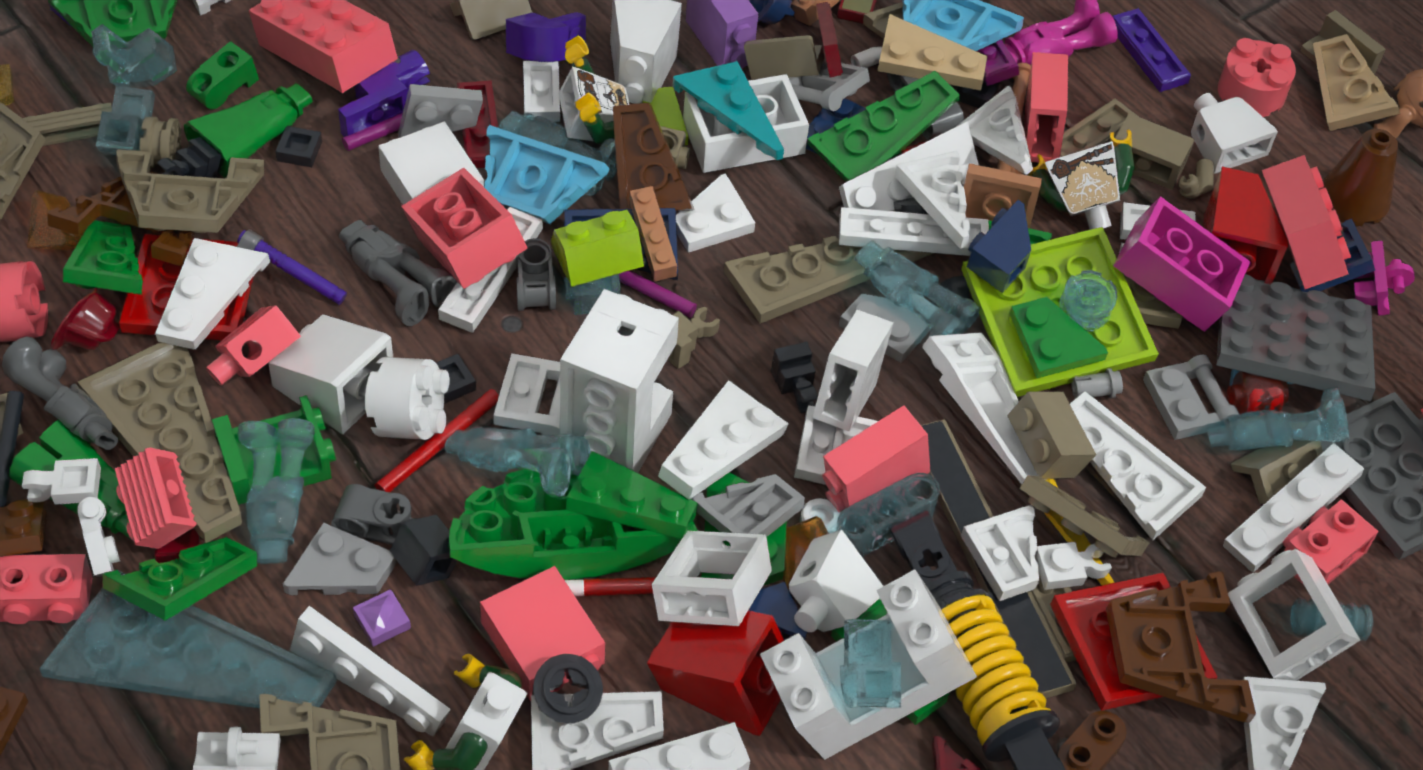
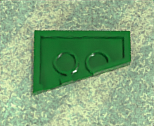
(105, 259)
(628, 498)

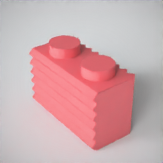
(154, 498)

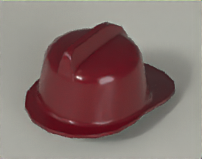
(87, 324)

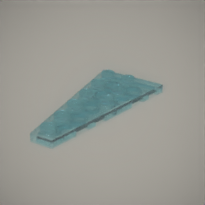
(181, 657)

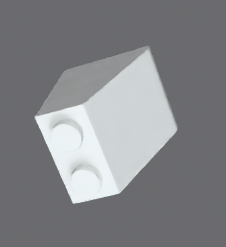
(644, 44)
(331, 368)

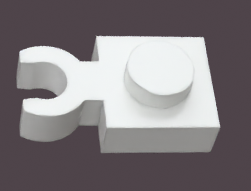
(1066, 567)

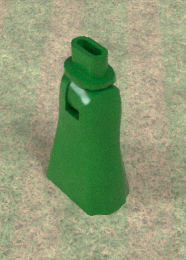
(249, 125)
(61, 444)

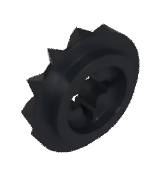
(580, 674)

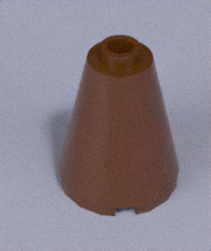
(1364, 178)

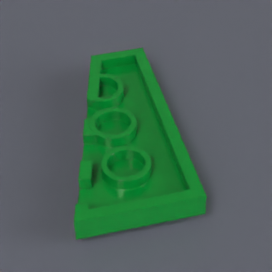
(884, 127)

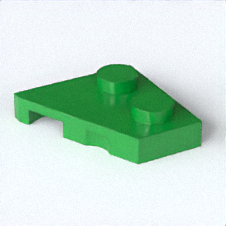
(1053, 338)

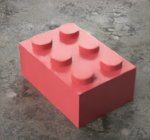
(1308, 221)
(464, 227)

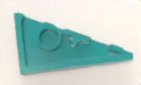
(730, 98)

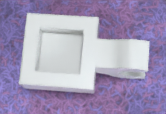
(66, 484)

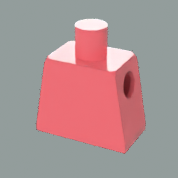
(265, 334)

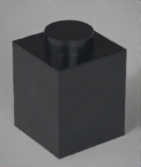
(424, 550)

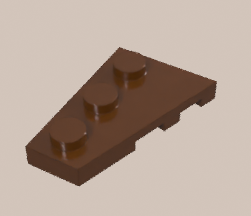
(646, 158)

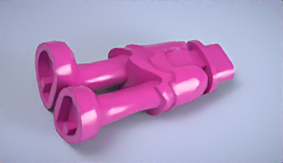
(1085, 24)

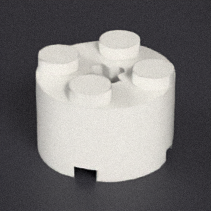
(407, 398)

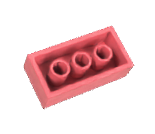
(325, 38)

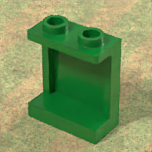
(239, 459)

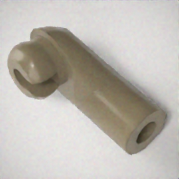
(1198, 184)

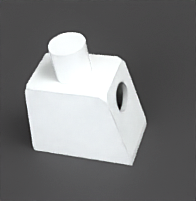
(1230, 132)
(832, 584)

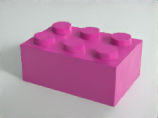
(1182, 264)

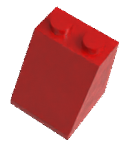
(1246, 222)
(721, 668)

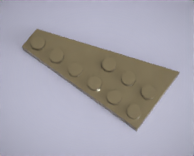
(161, 406)

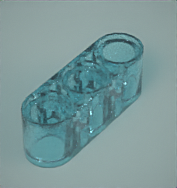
(895, 501)

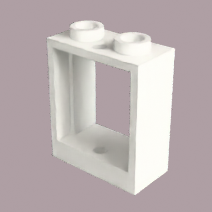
(691, 599)
(1313, 649)

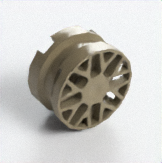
(160, 138)

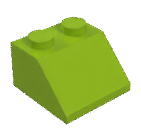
(598, 247)

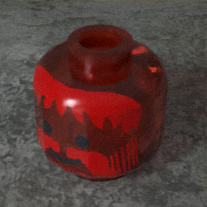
(1257, 393)

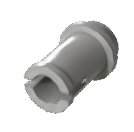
(1098, 384)

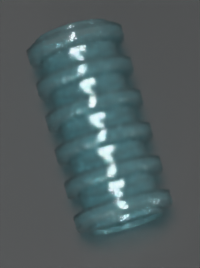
(1308, 618)

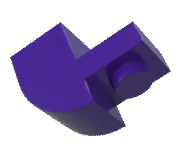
(543, 38)

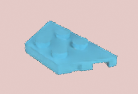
(963, 21)
(537, 175)

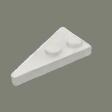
(1000, 131)
(939, 190)
(1280, 721)

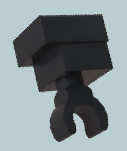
(197, 160)
(795, 373)

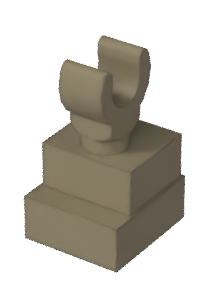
(688, 333)

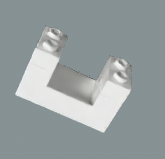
(611, 377)
(919, 640)

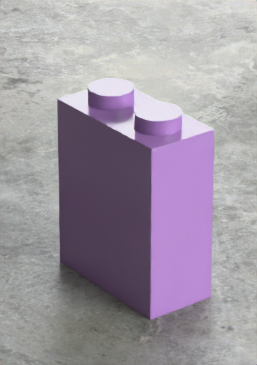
(723, 27)

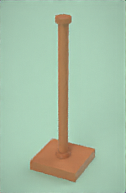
(993, 189)

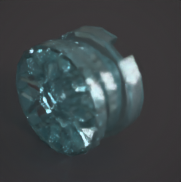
(1089, 299)

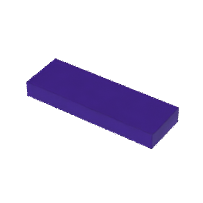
(1150, 51)

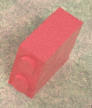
(1046, 105)
(876, 459)
(540, 622)

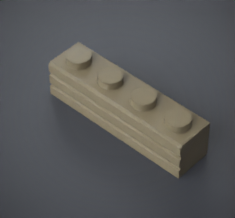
(69, 124)

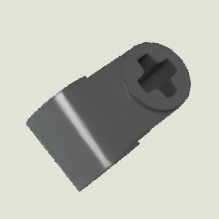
(536, 276)
(371, 513)

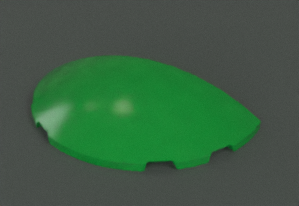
(526, 531)

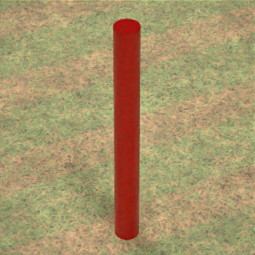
(437, 442)

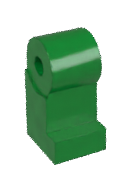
(222, 76)

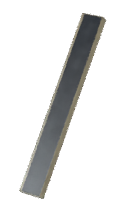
(966, 505)

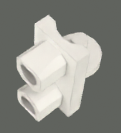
(237, 750)

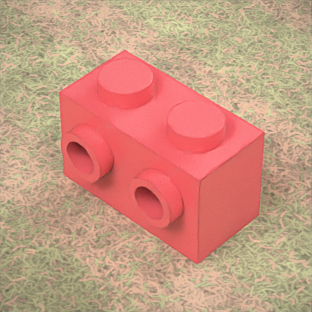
(1333, 539)
(44, 587)

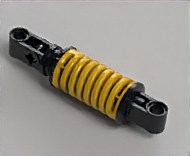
(1003, 697)

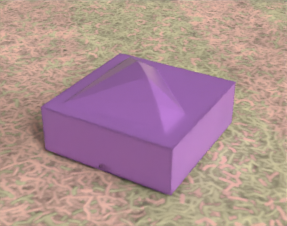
(381, 617)

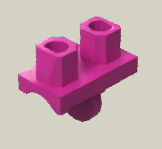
(1394, 276)

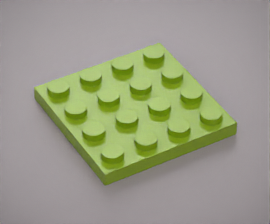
(1045, 276)

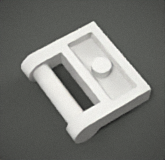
(523, 393)

